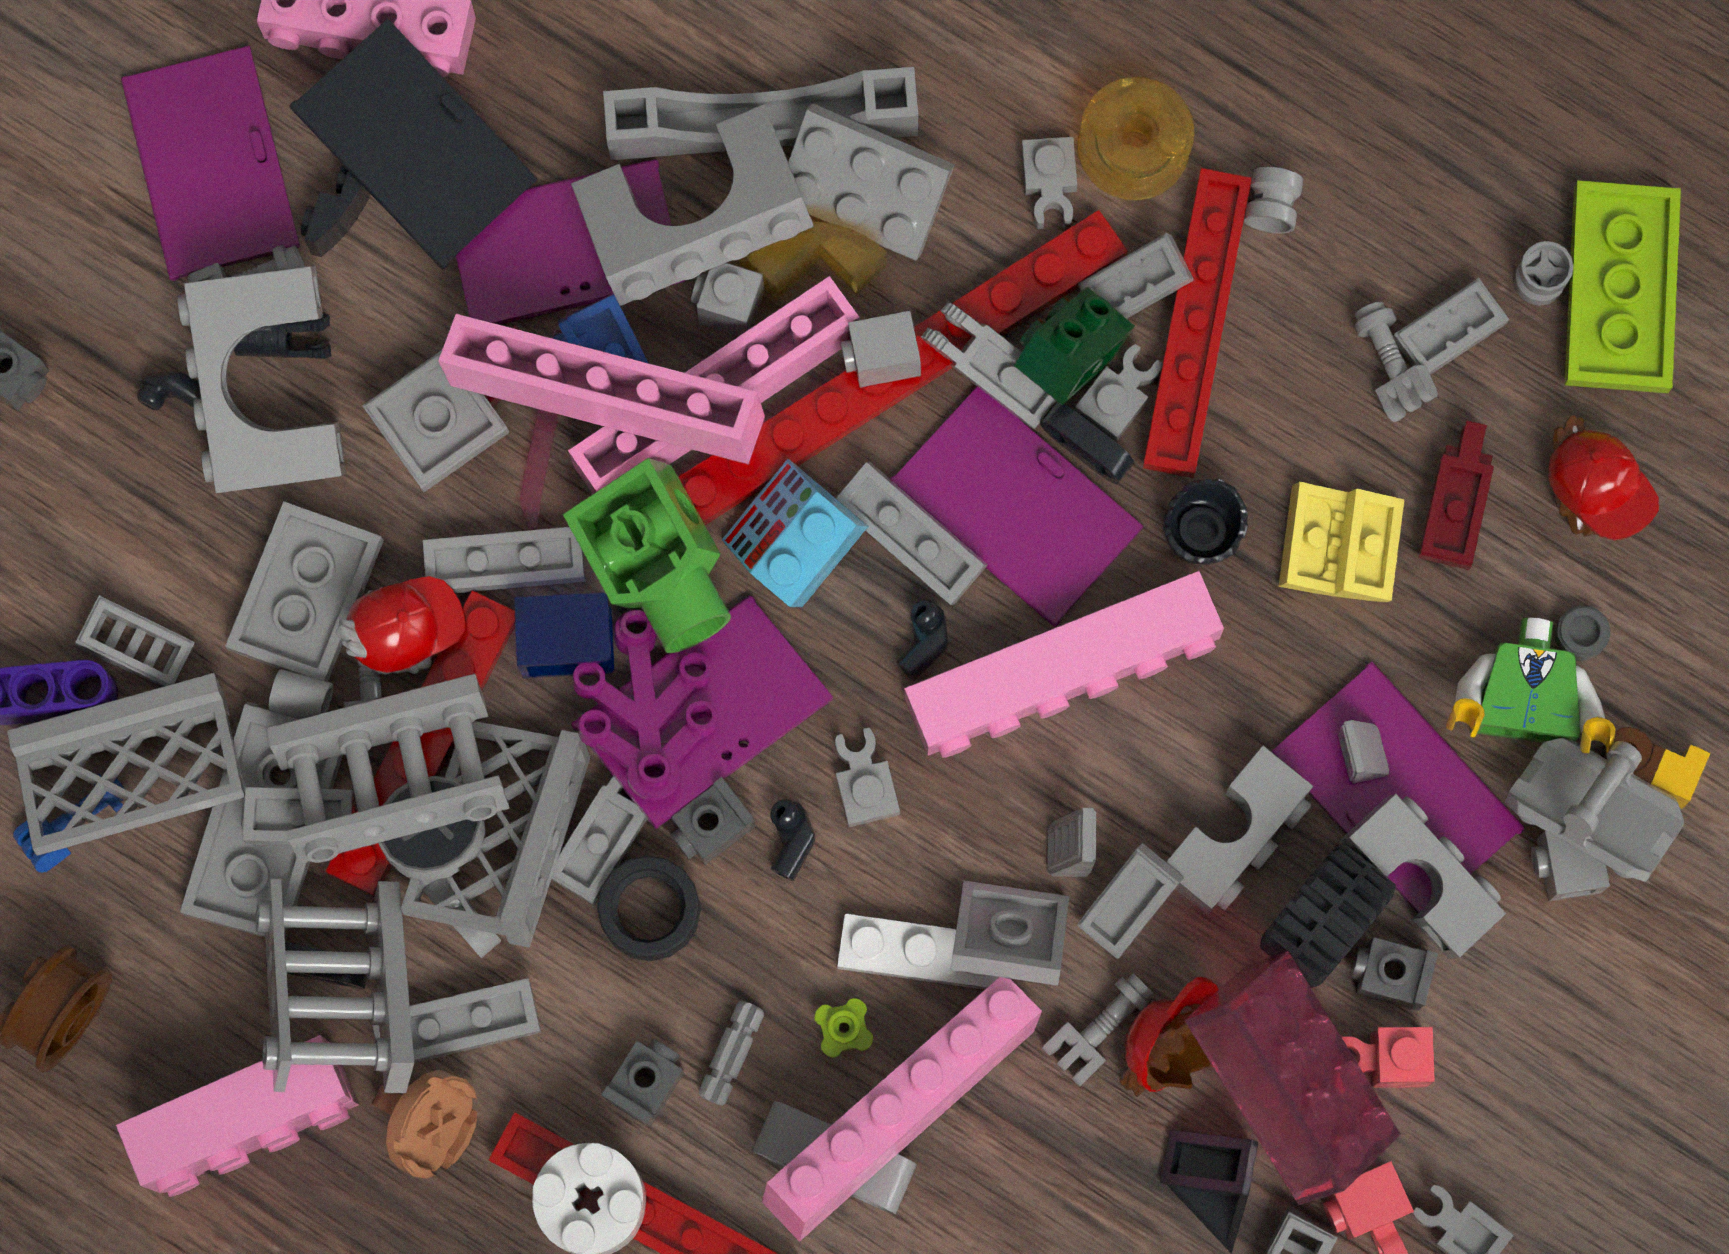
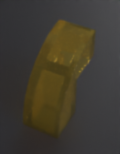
(842, 249)

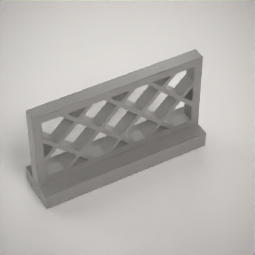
(127, 724)
(540, 843)

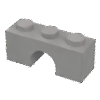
(1269, 797)
(1459, 905)

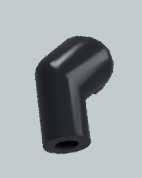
(168, 385)
(929, 638)
(796, 835)

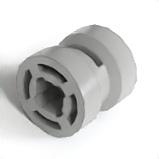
(1274, 196)
(1545, 262)

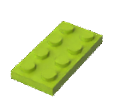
(1623, 287)

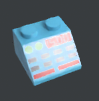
(793, 535)

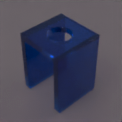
(562, 633)

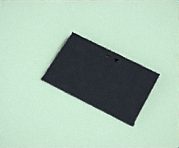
(407, 149)

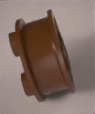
(54, 1007)

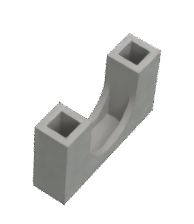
(651, 256)
(240, 450)

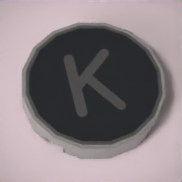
(436, 851)

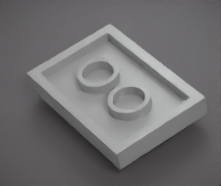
(868, 180)
(302, 590)

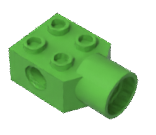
(653, 553)

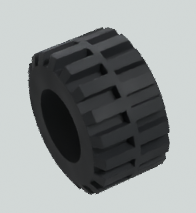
(1329, 913)

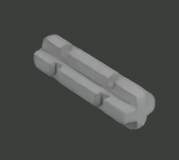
(731, 1053)

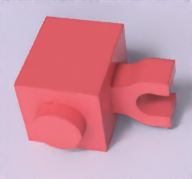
(1396, 1056)
(1371, 1206)

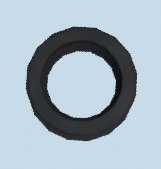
(637, 869)

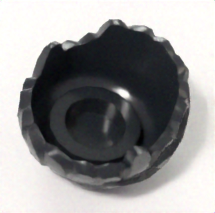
(1205, 521)

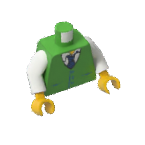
(1531, 693)

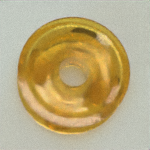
(1142, 107)

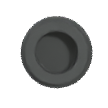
(1582, 632)

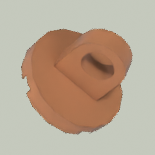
(429, 1122)

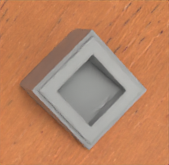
(1362, 751)

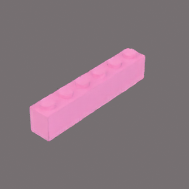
(757, 360)
(602, 388)
(1064, 664)
(901, 1107)

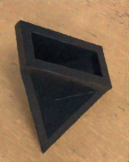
(1211, 1178)

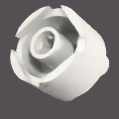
(558, 1193)

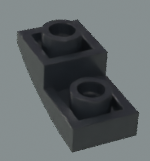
(333, 215)

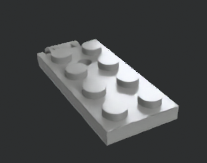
(236, 874)

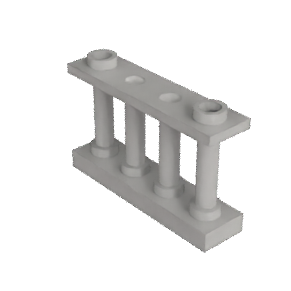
(374, 723)
(382, 962)

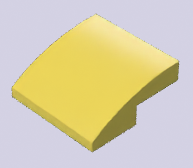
(1341, 542)

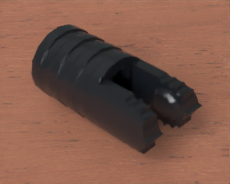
(278, 341)

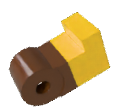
(1663, 768)

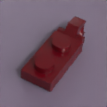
(1458, 501)

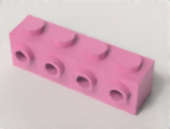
(336, 27)

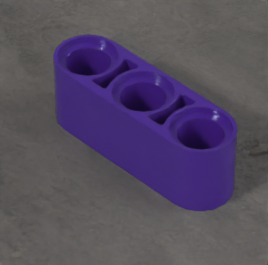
(62, 695)

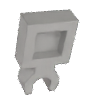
(1050, 172)
(1115, 398)
(866, 787)
(1464, 1231)

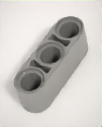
(791, 1131)

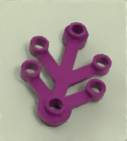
(645, 713)

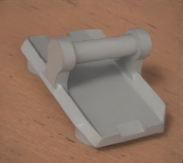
(1598, 805)

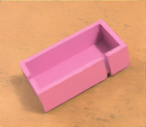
(230, 1119)

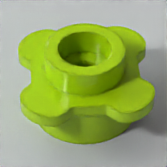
(836, 1041)

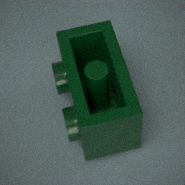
(1072, 344)

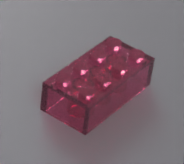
(1293, 1078)

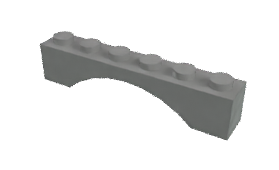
(681, 123)

